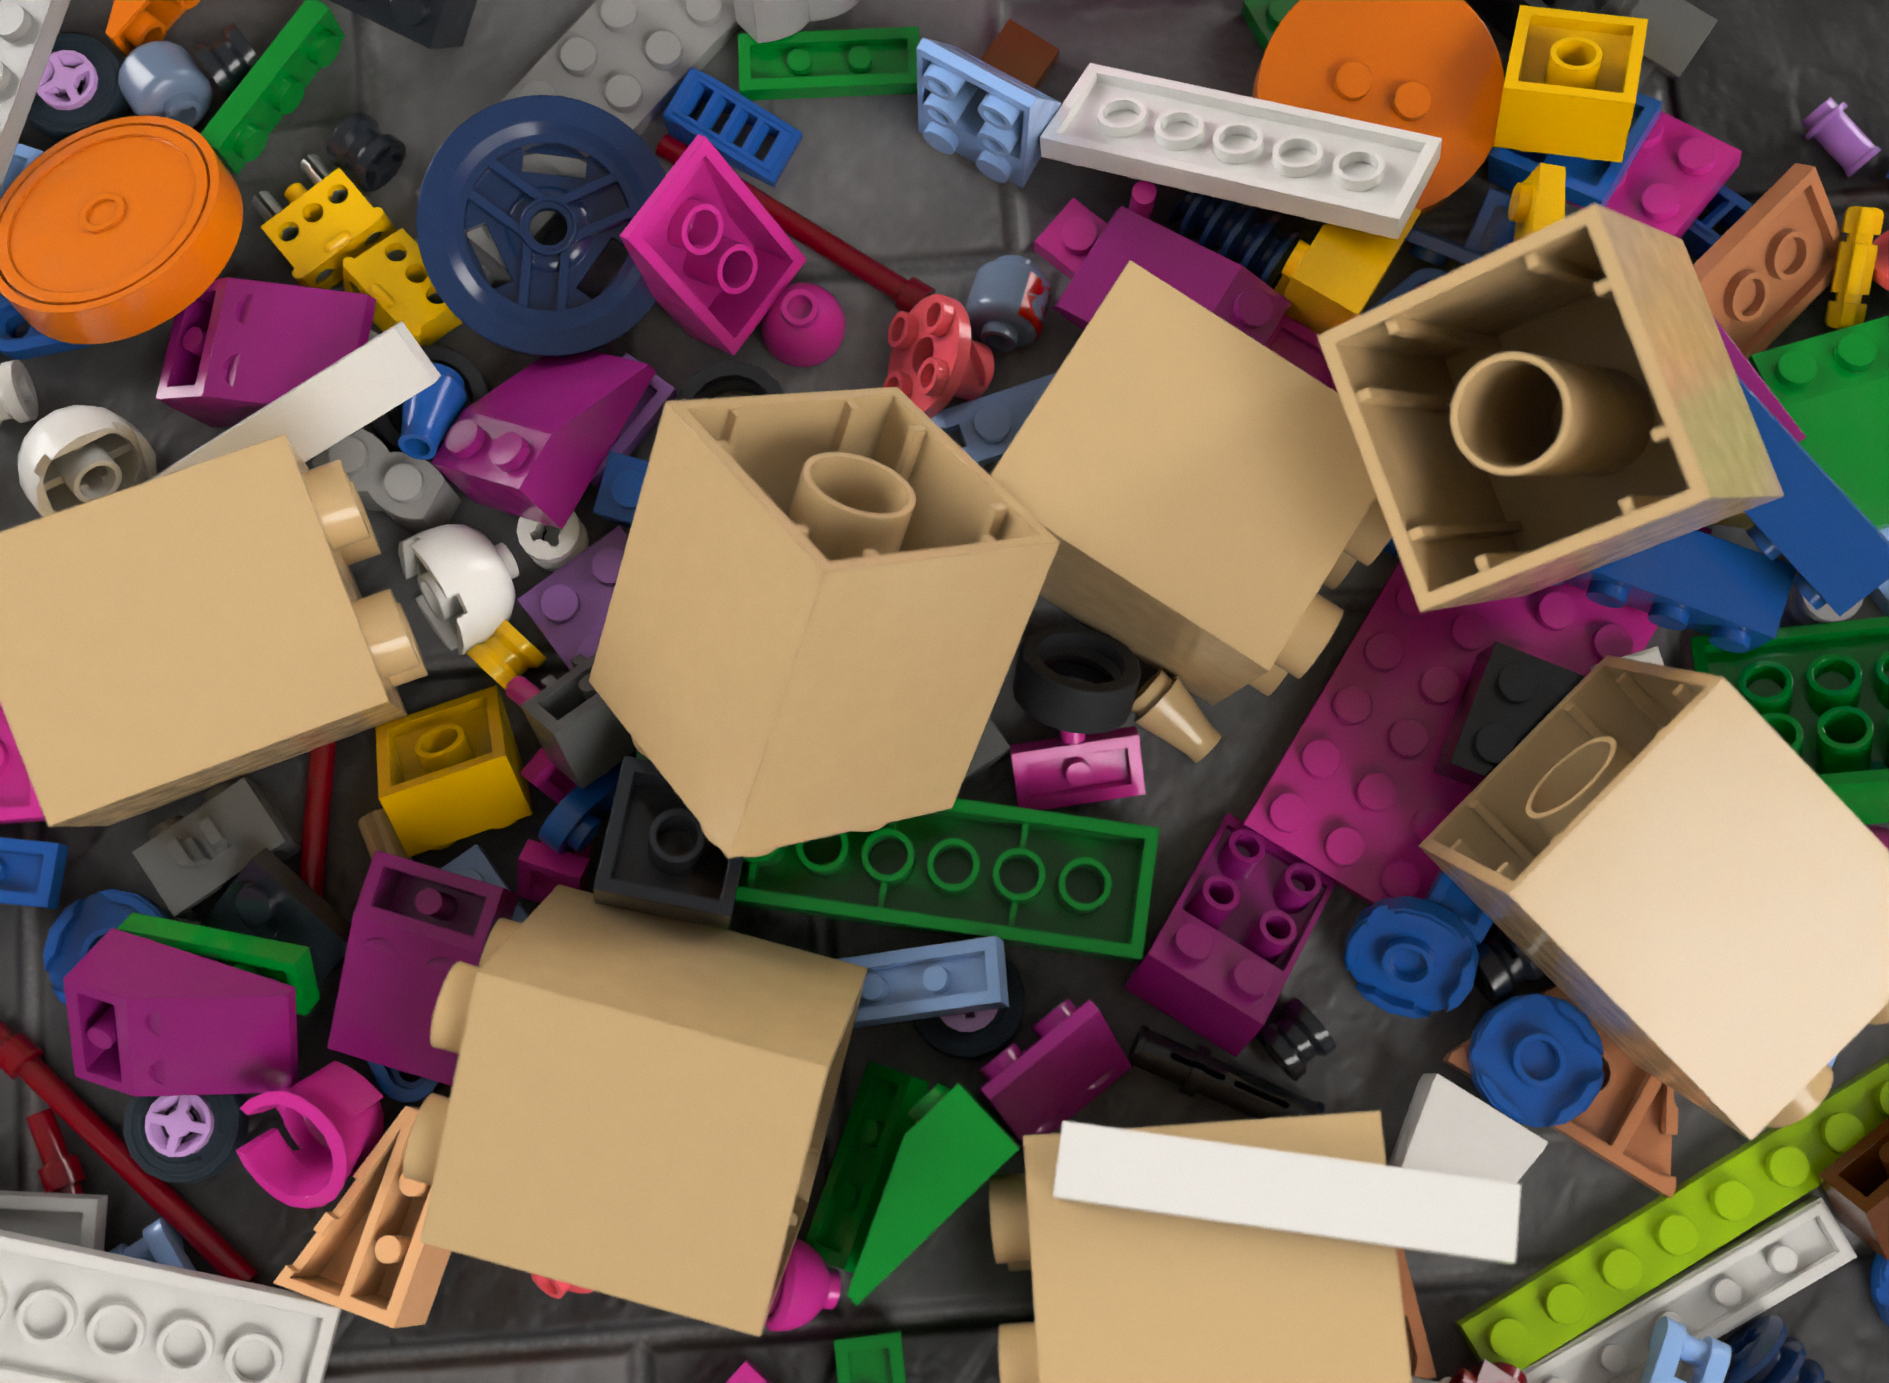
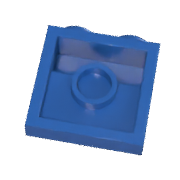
(1586, 179)

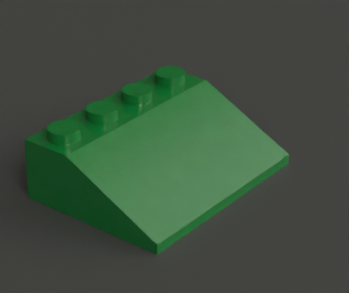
(1840, 401)
(1825, 698)
(935, 1171)

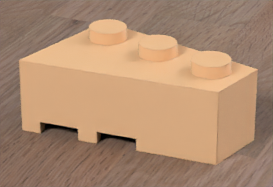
(370, 1244)

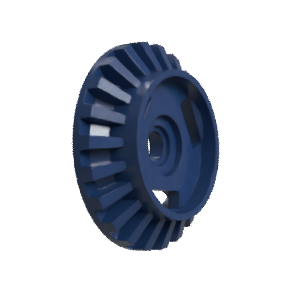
(481, 182)

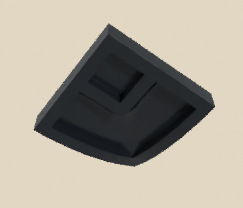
(279, 906)

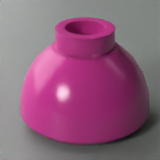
(803, 325)
(803, 1290)

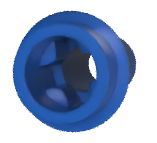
(431, 414)

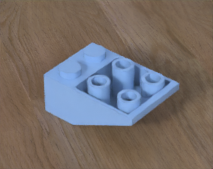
(980, 112)

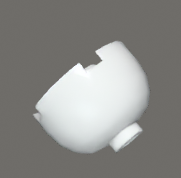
(81, 457)
(461, 582)

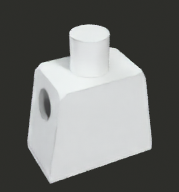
(1462, 1135)

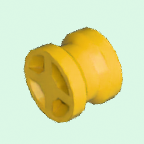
(506, 654)

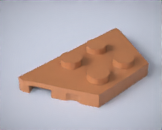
(1626, 1122)

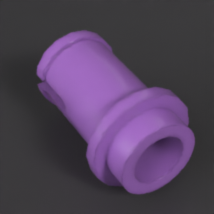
(1839, 136)

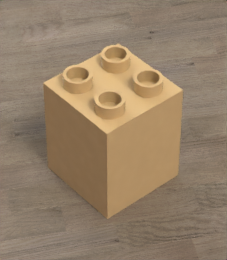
(1548, 411)
(1194, 493)
(814, 613)
(194, 633)
(1684, 887)
(634, 1105)
(1195, 1297)

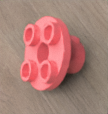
(936, 356)

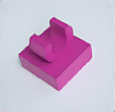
(543, 869)

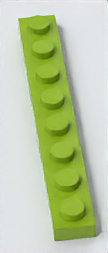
(1675, 1230)

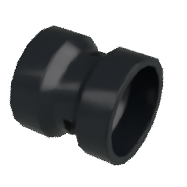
(1502, 967)

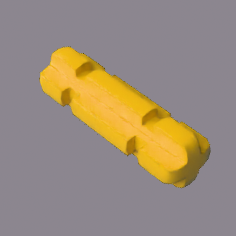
(1854, 266)

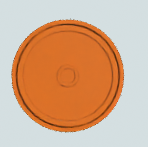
(1394, 66)
(117, 229)

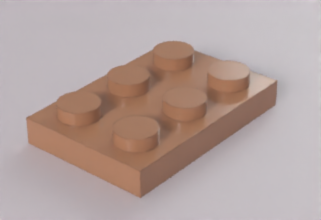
(1772, 261)

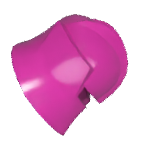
(331, 1119)

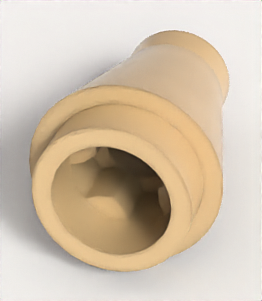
(1173, 715)

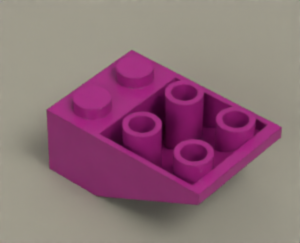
(255, 343)
(1231, 937)
(398, 953)
(177, 1022)
(1056, 1073)

